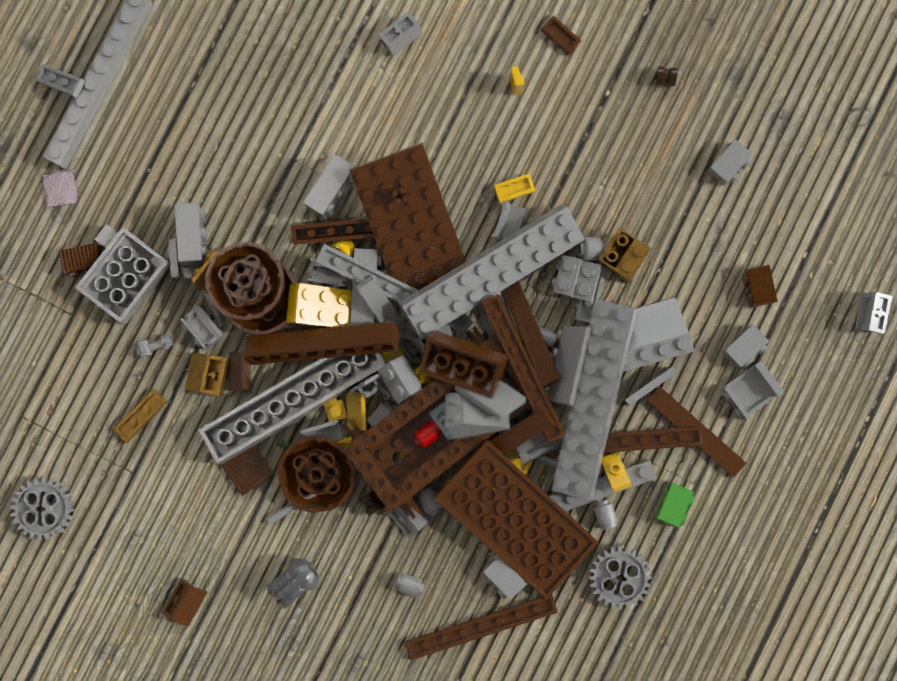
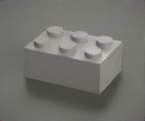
(330, 188)
(190, 234)

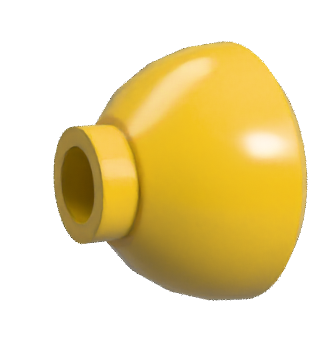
(346, 247)

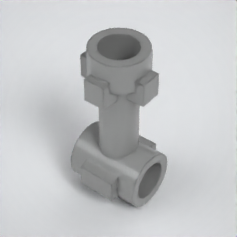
(144, 348)

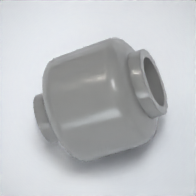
(590, 249)

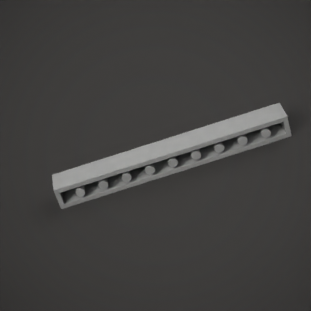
(97, 82)

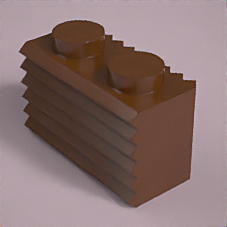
(79, 258)
(759, 286)

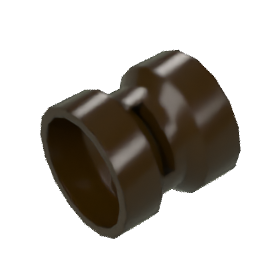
(666, 76)
(370, 501)

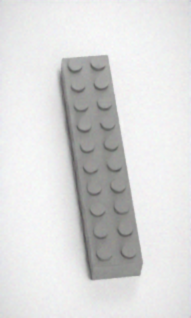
(491, 271)
(594, 400)
(286, 403)

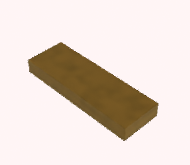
(139, 415)

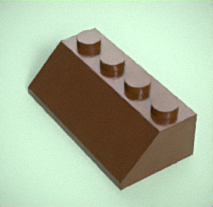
(463, 363)

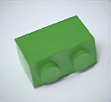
(675, 504)

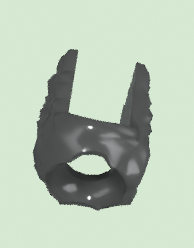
(294, 581)

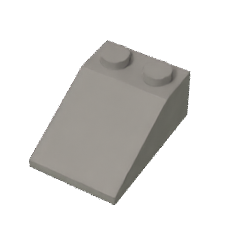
(467, 419)

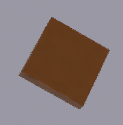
(248, 470)

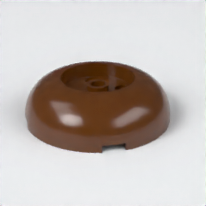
(223, 273)
(274, 319)
(299, 458)

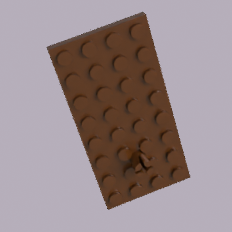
(408, 216)
(516, 519)

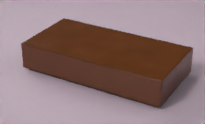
(560, 35)

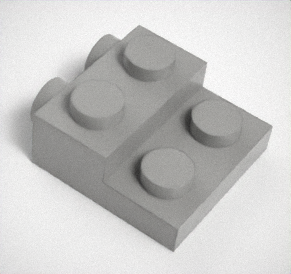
(576, 278)

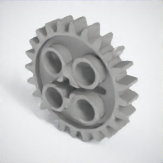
(24, 507)
(602, 573)

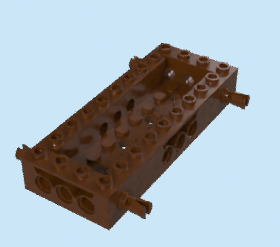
(374, 449)

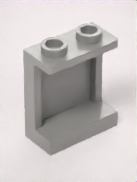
(751, 390)
(536, 447)

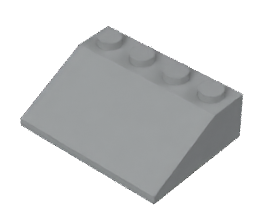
(123, 276)
(658, 335)
(569, 363)

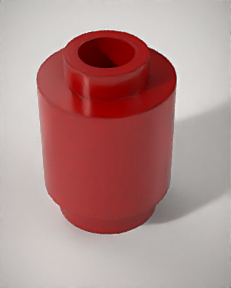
(427, 434)

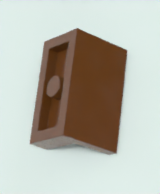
(239, 372)
(184, 602)

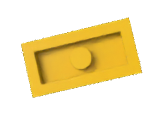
(357, 410)

